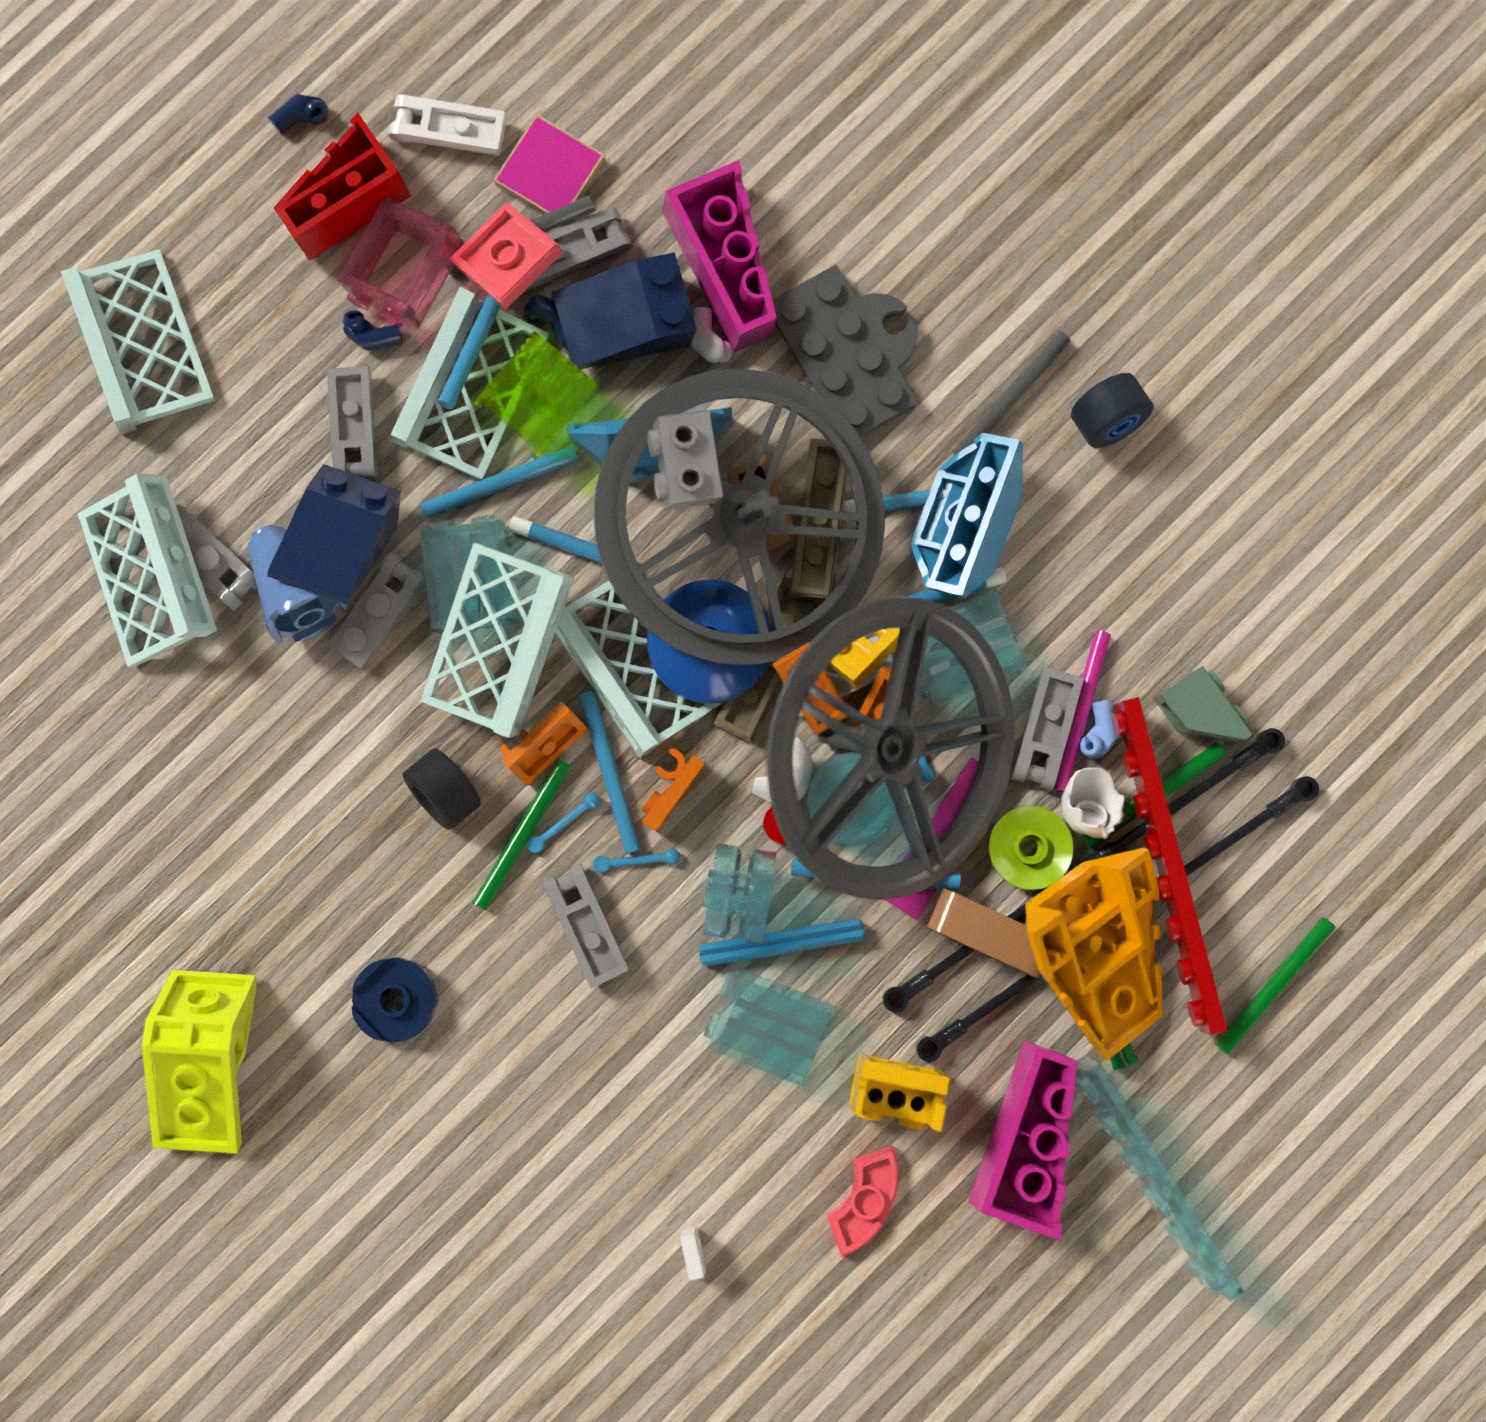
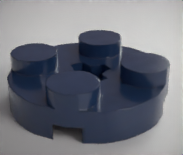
(369, 999)

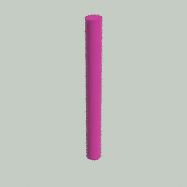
(1091, 677)

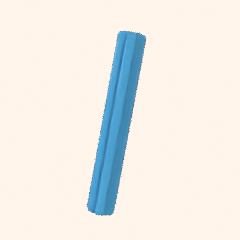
(782, 942)

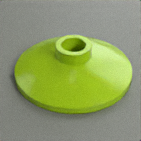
(1052, 845)

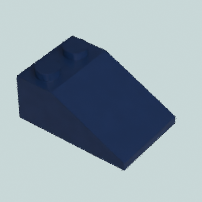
(625, 313)
(336, 534)

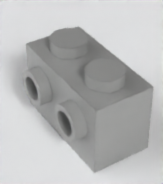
(685, 460)

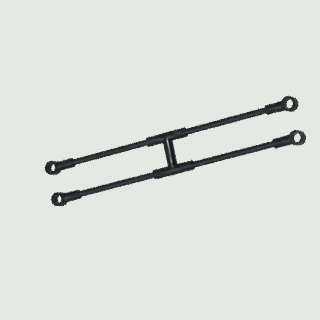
(1239, 762)

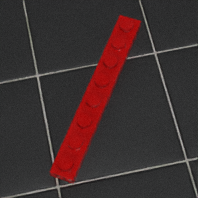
(1172, 879)

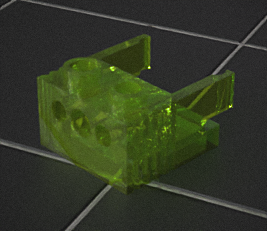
(537, 393)

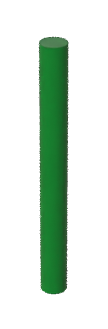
(1170, 784)
(521, 834)
(1275, 985)

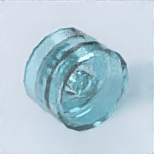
(871, 819)
(739, 893)

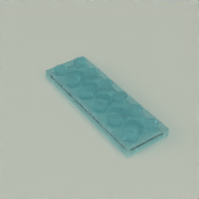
(1160, 1188)

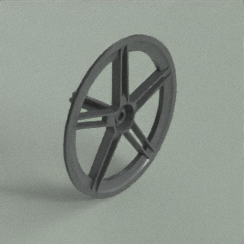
(739, 518)
(892, 749)

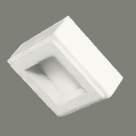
(693, 1253)

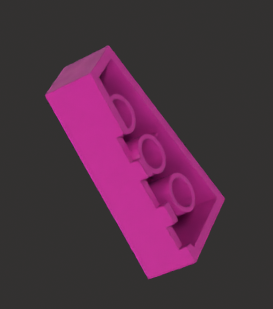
(720, 244)

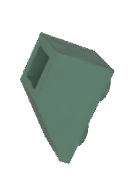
(1201, 709)

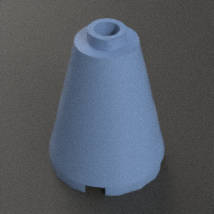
(286, 607)

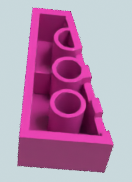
(1029, 1144)

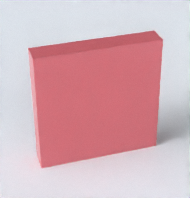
(506, 255)

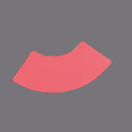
(868, 1202)

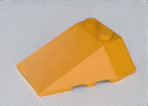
(1097, 947)

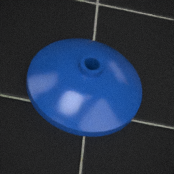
(719, 608)

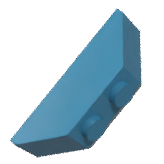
(596, 438)
(966, 531)

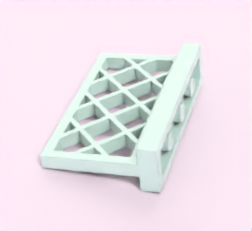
(103, 350)
(433, 380)
(167, 558)
(530, 652)
(607, 683)

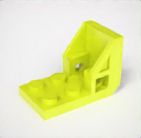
(193, 1059)

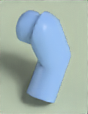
(1102, 735)

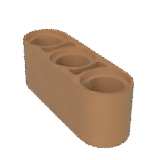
(984, 931)

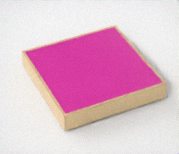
(548, 167)

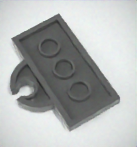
(847, 349)

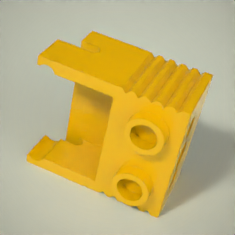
(911, 1080)

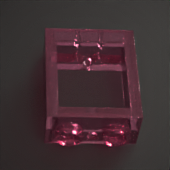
(426, 281)

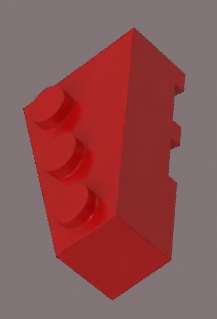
(340, 191)

